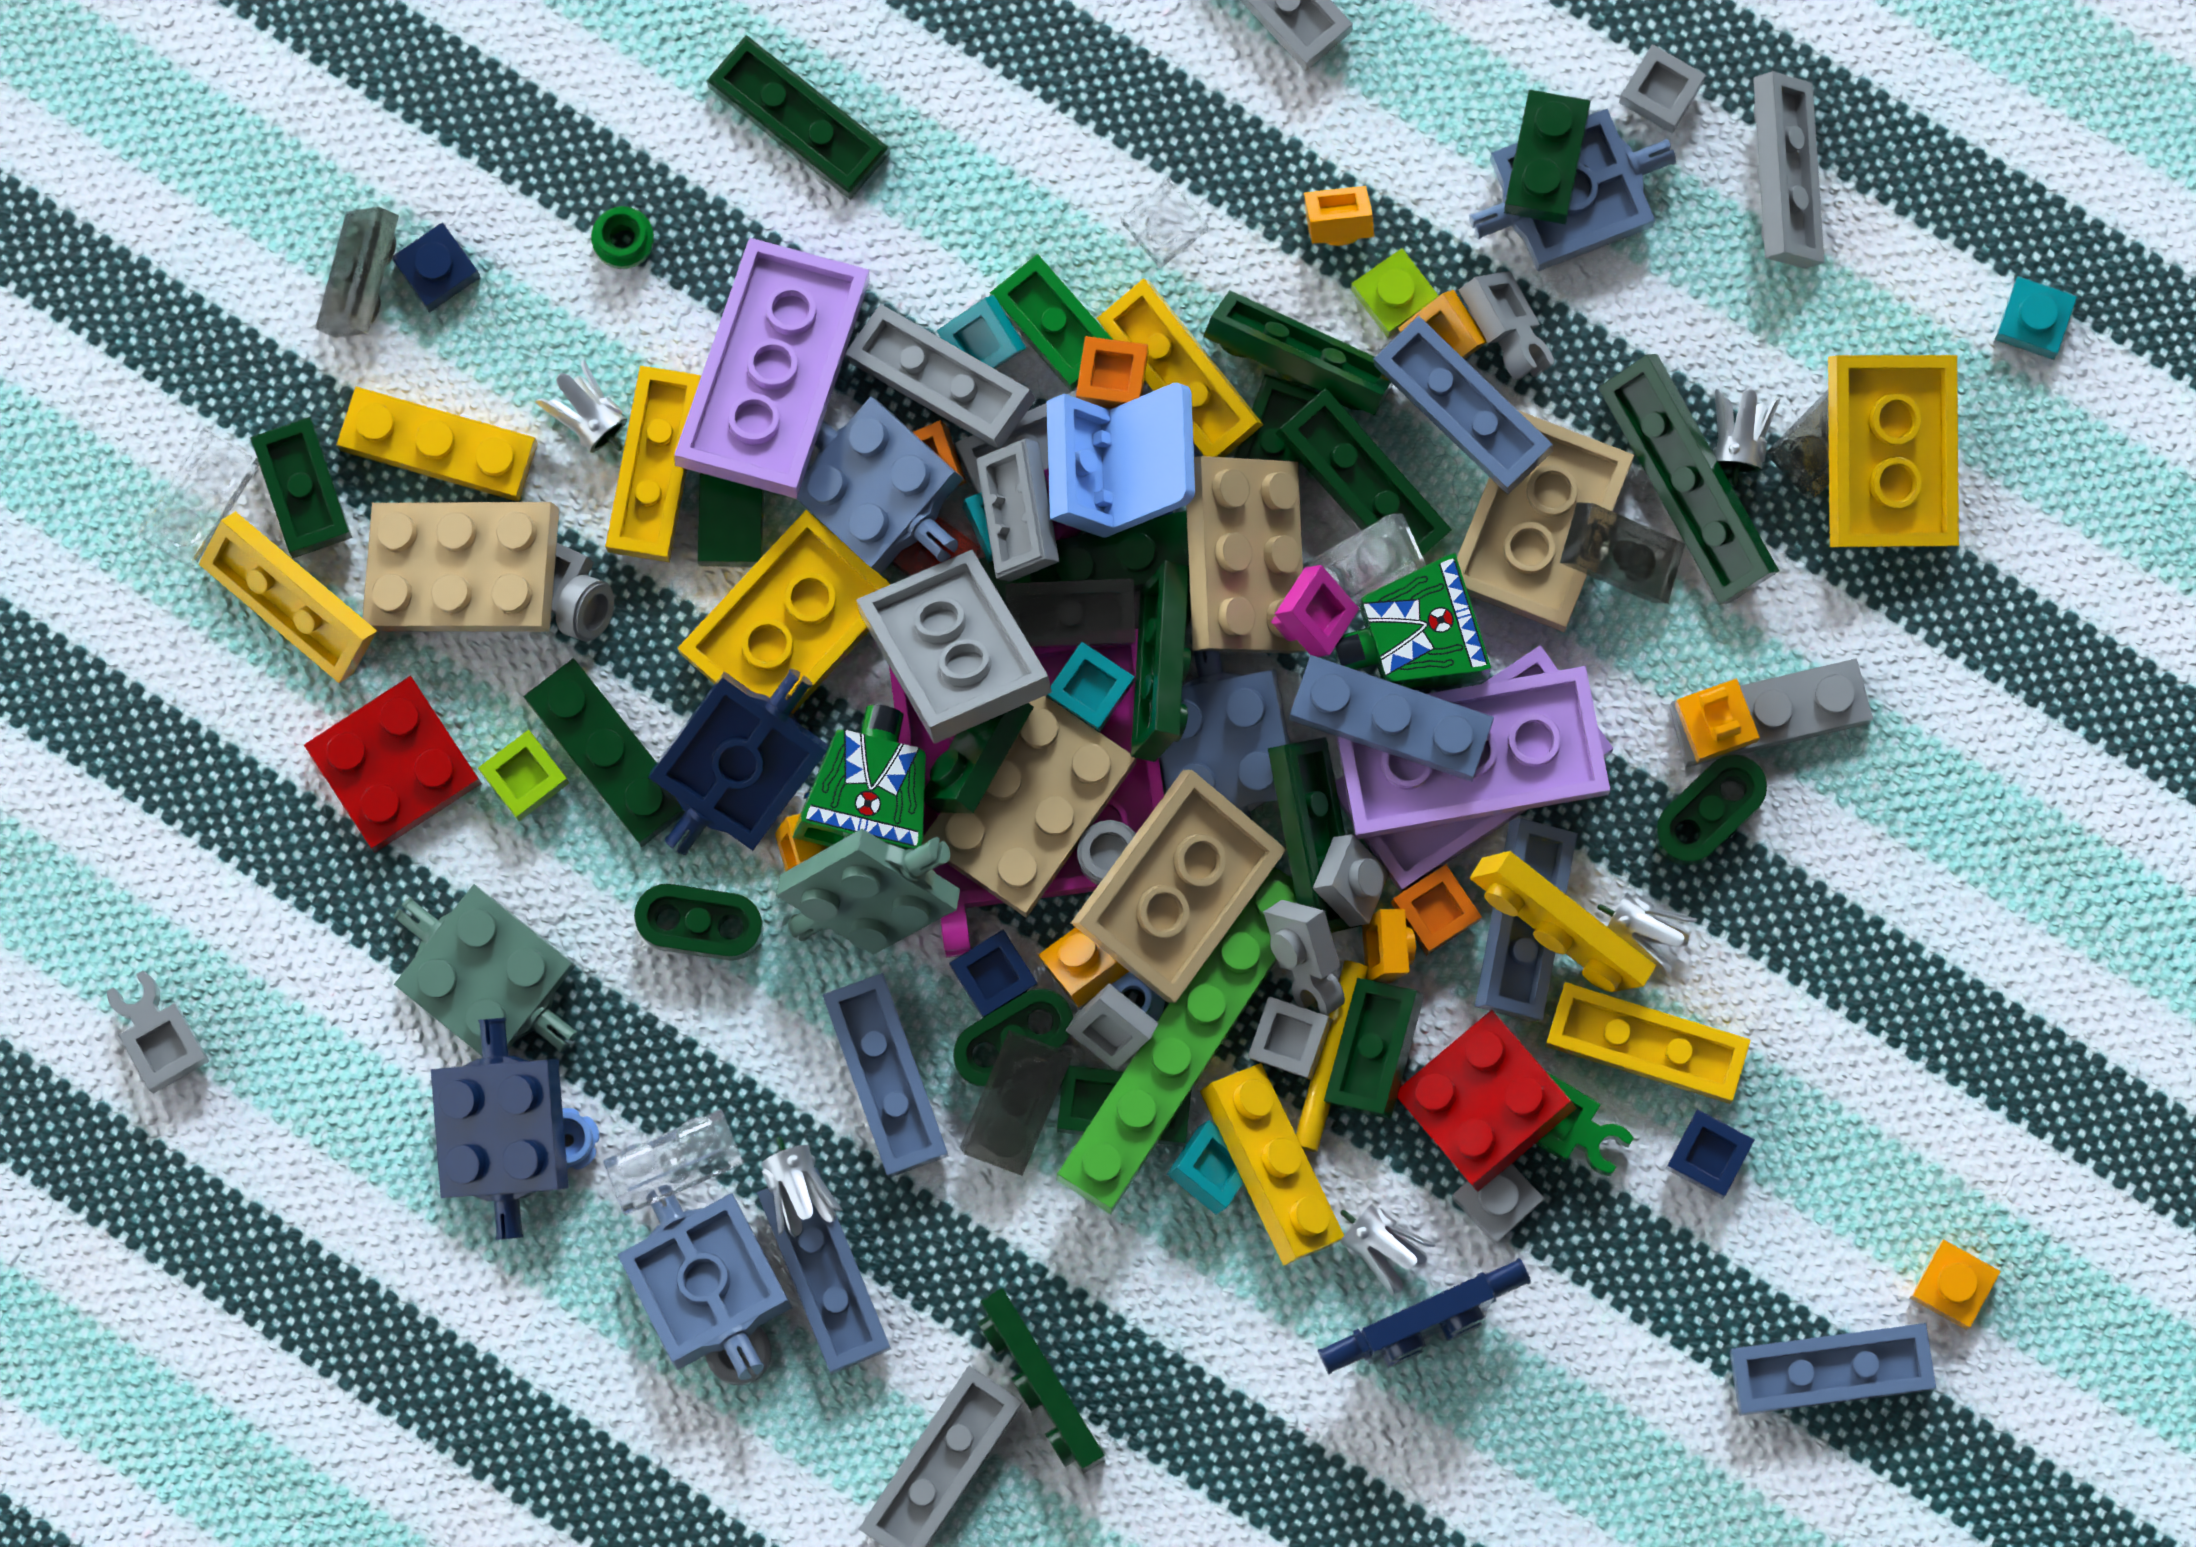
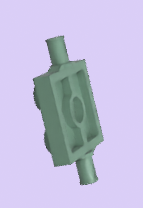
(869, 891)
(484, 967)

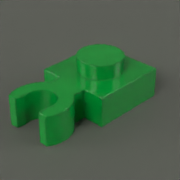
(1581, 1132)

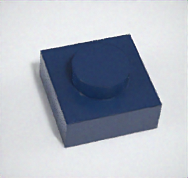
(436, 267)
(993, 973)
(1710, 1154)

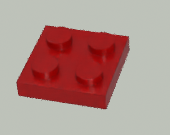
(392, 764)
(1485, 1100)

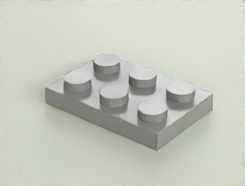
(953, 646)

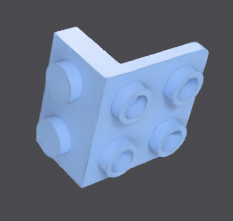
(1120, 462)

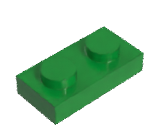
(1048, 317)

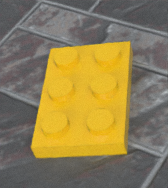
(1893, 450)
(787, 613)

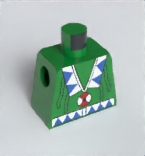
(1419, 631)
(867, 785)

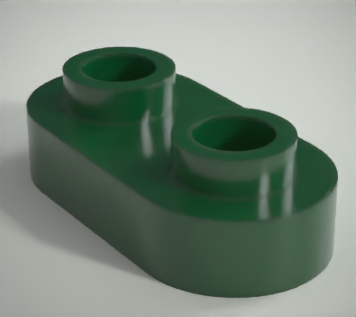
(1709, 810)
(700, 921)
(1011, 1017)

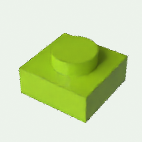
(1393, 292)
(523, 775)

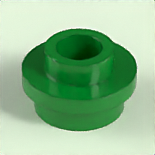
(618, 220)

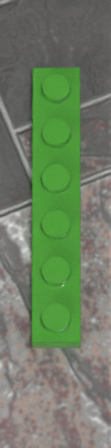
(1175, 1055)

